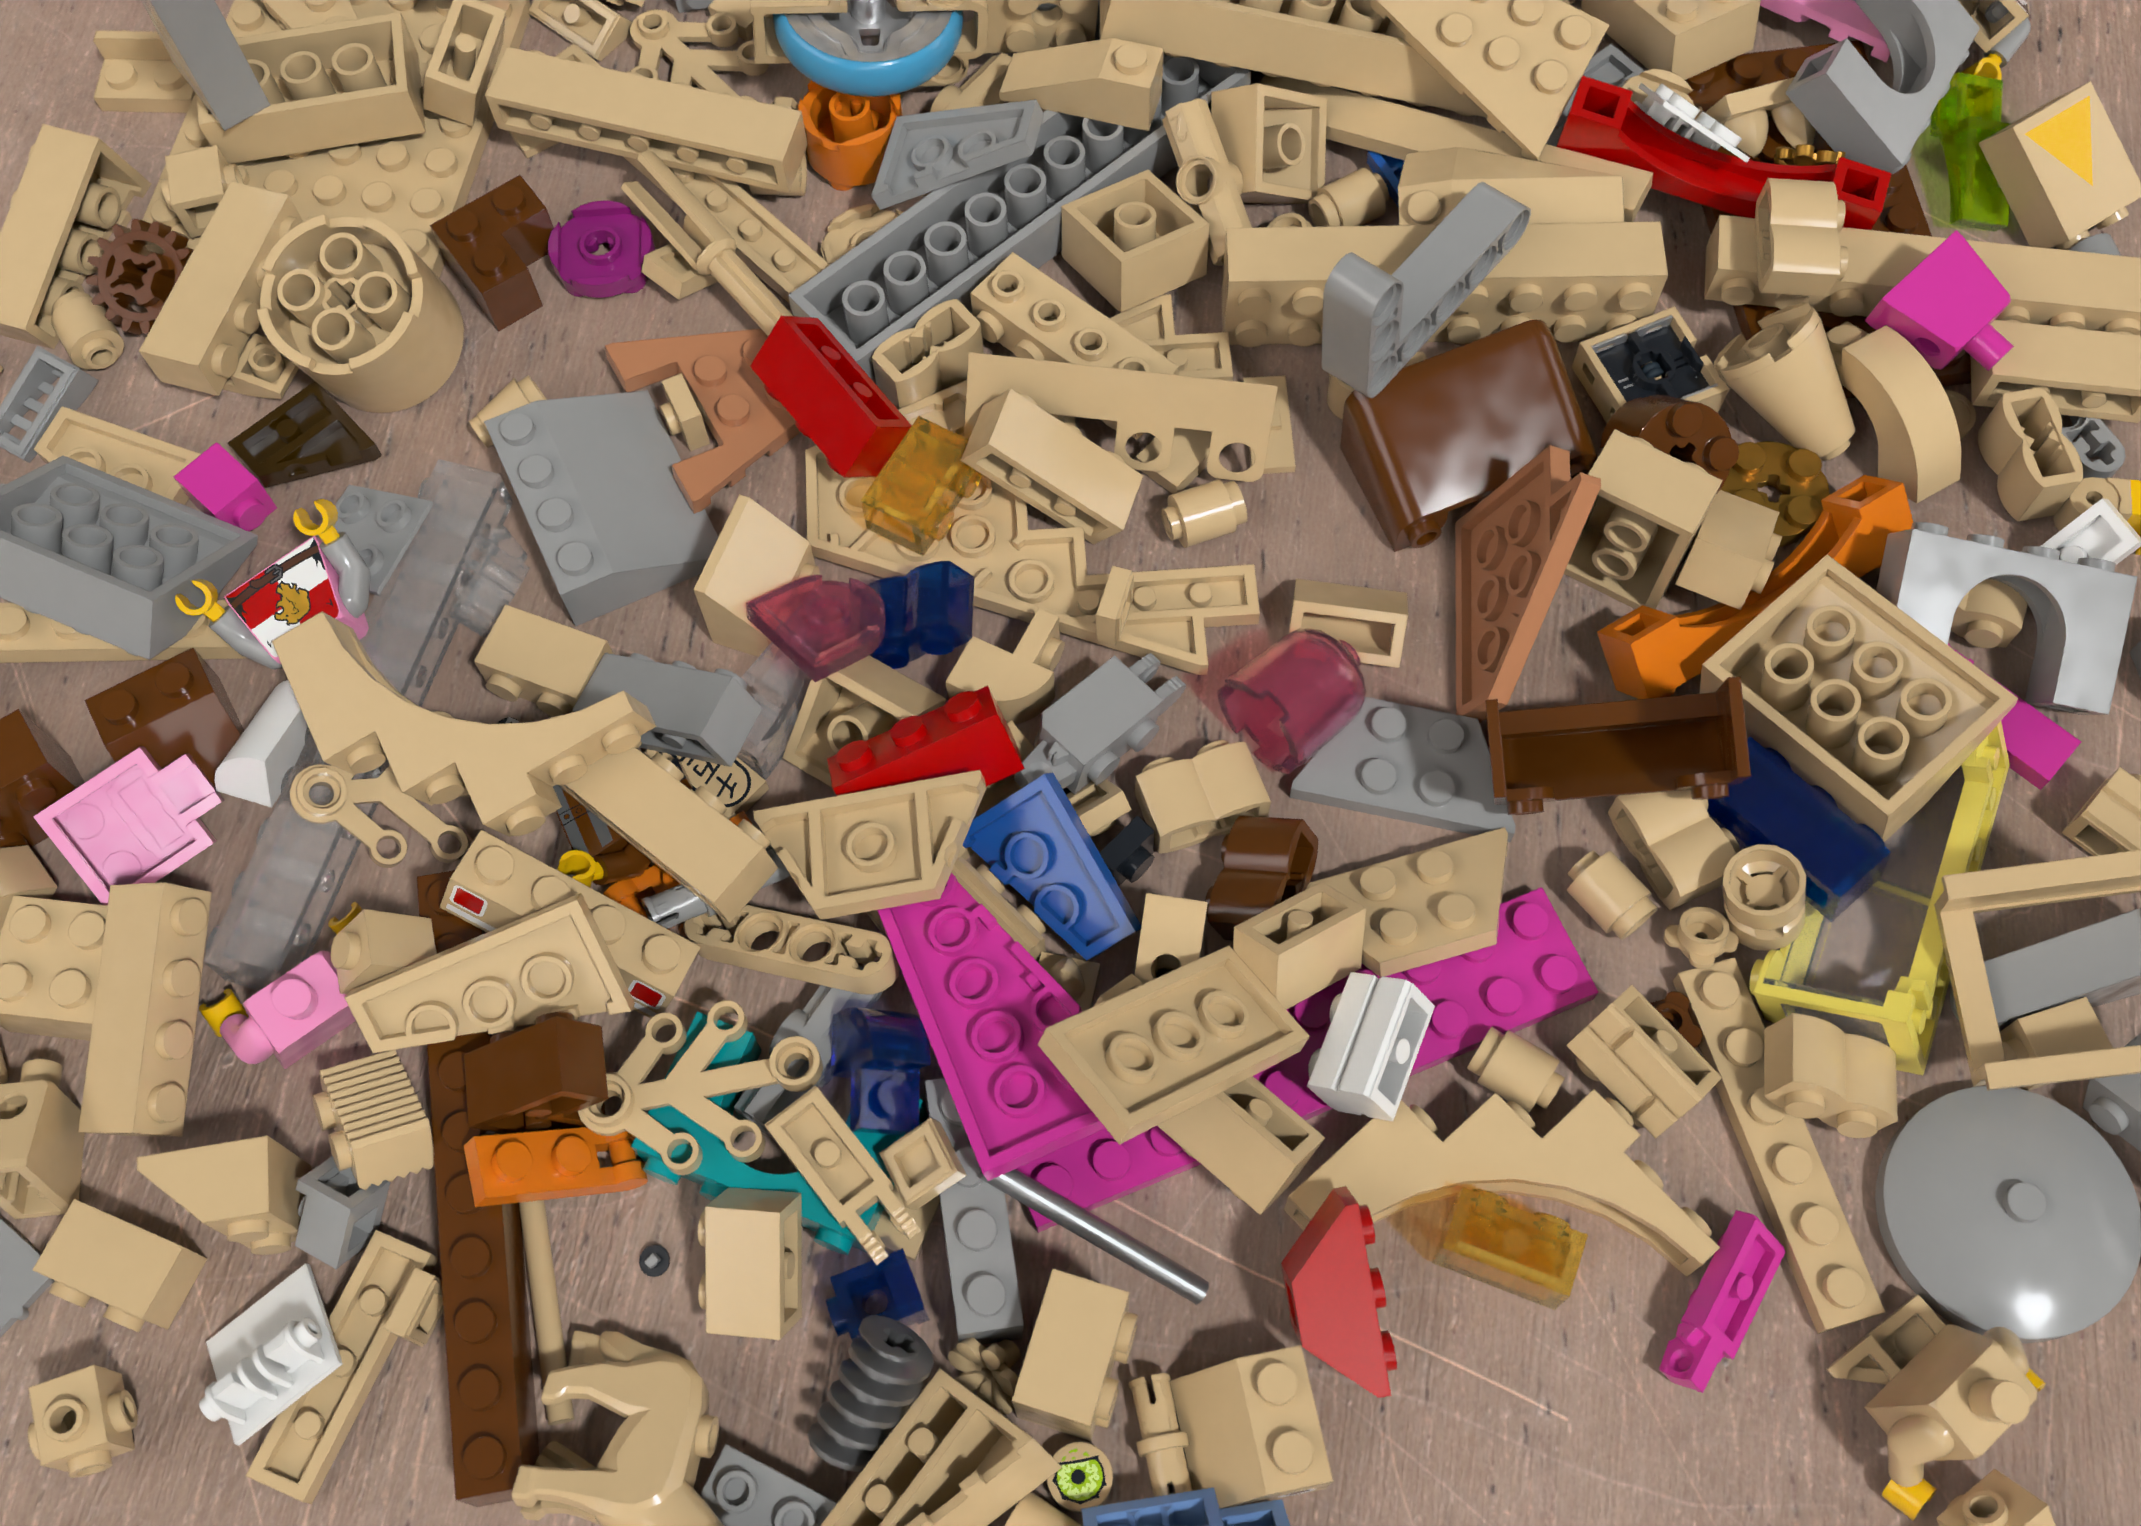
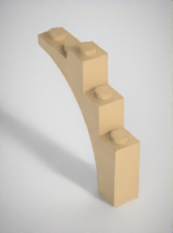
(505, 766)
(1500, 1152)

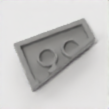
(953, 145)

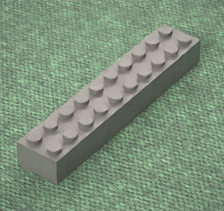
(970, 227)

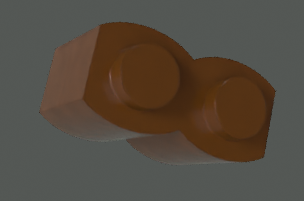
(1263, 866)

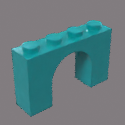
(722, 1171)

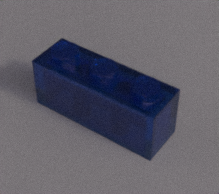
(1787, 812)

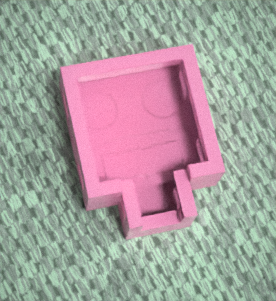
(132, 821)

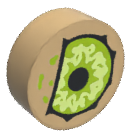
(1083, 1479)

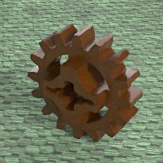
(137, 275)

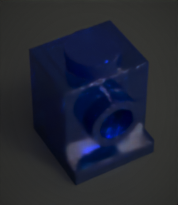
(890, 1278)

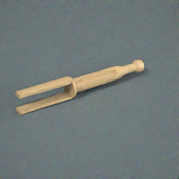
(718, 257)

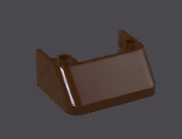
(1619, 749)

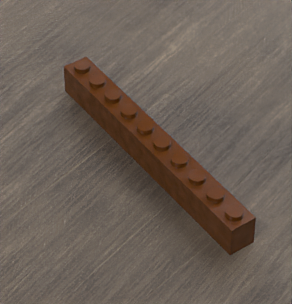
(480, 1272)

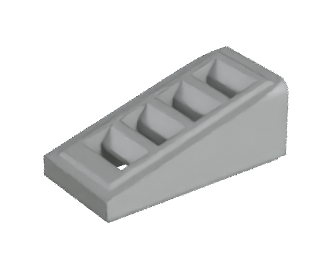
(30, 385)

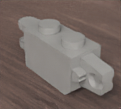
(1099, 723)

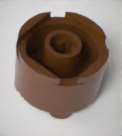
(1680, 430)

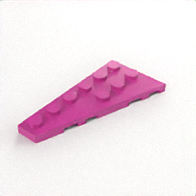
(984, 1018)

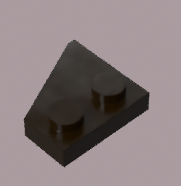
(303, 440)

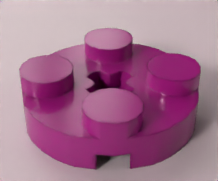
(607, 273)

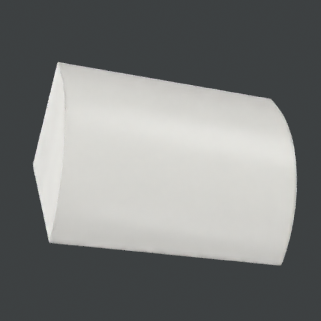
(265, 750)

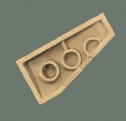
(1439, 179)

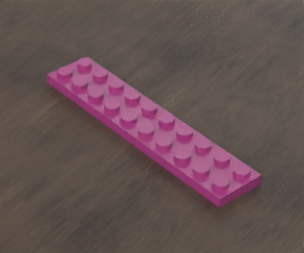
(1502, 986)

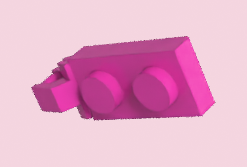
(1723, 1302)

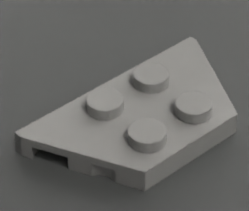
(1409, 769)

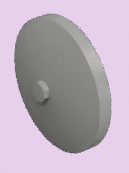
(2009, 1213)

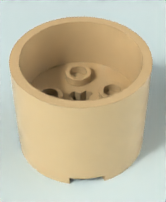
(395, 338)

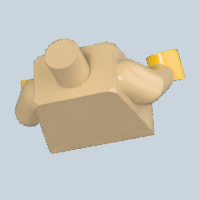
(1951, 1406)

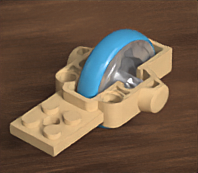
(887, 50)

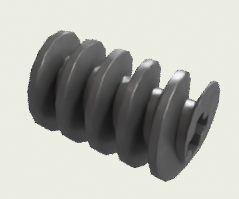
(871, 1393)

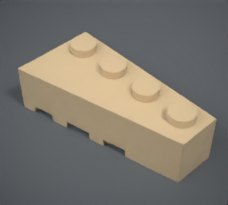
(56, 215)

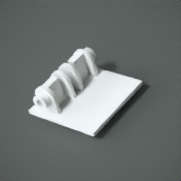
(1673, 110)
(270, 1356)

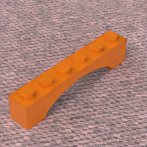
(1659, 651)

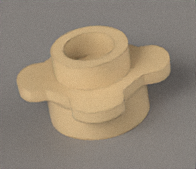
(1702, 936)

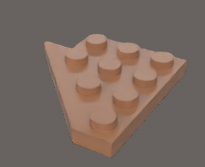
(1508, 571)

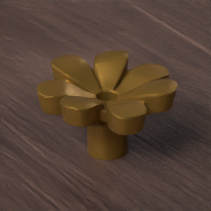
(1805, 156)

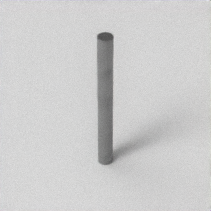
(1101, 1234)

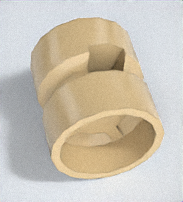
(1764, 896)

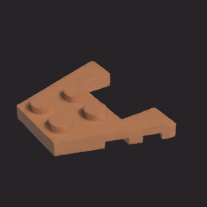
(727, 395)

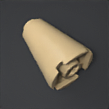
(1791, 380)

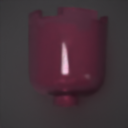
(1295, 696)

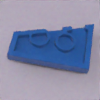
(1053, 863)

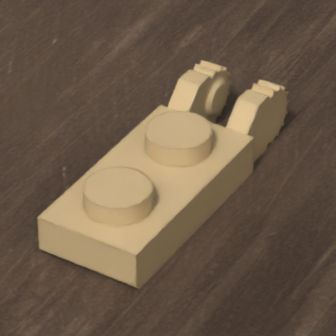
(838, 1168)

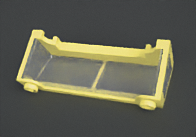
(1883, 959)

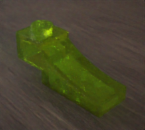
(1961, 121)

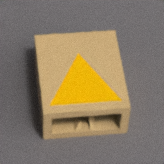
(2063, 170)

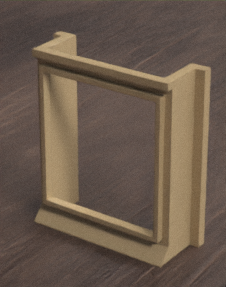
(2018, 888)

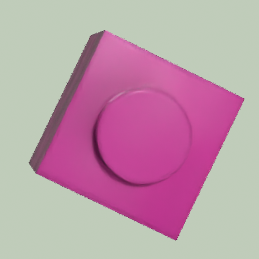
(225, 489)

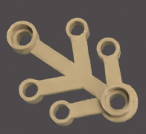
(661, 35)
(372, 790)
(690, 1086)

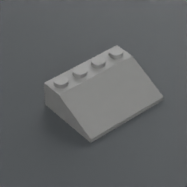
(602, 498)
(110, 555)

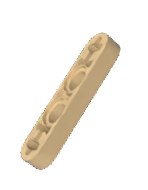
(794, 938)

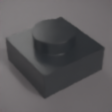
(1130, 852)

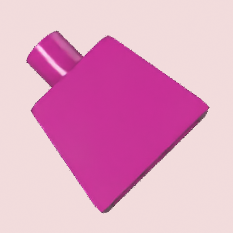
(1947, 307)

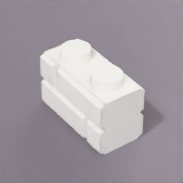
(1370, 1045)

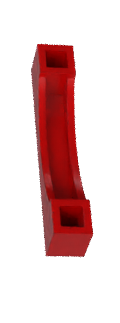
(1613, 128)

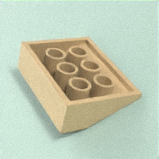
(1858, 696)

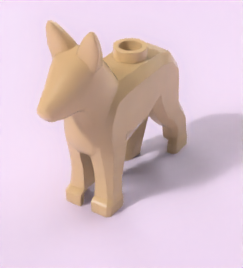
(654, 1453)

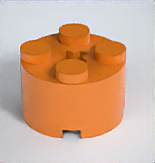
(847, 134)

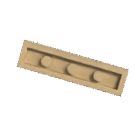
(316, 1425)

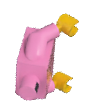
(289, 1013)

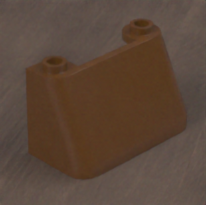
(1461, 429)

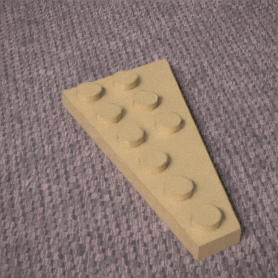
(1505, 55)

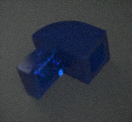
(884, 1060)

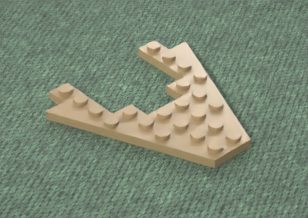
(1047, 568)

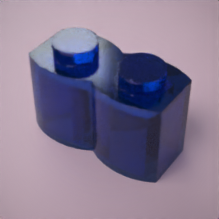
(925, 612)

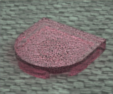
(821, 623)

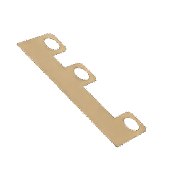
(1137, 402)

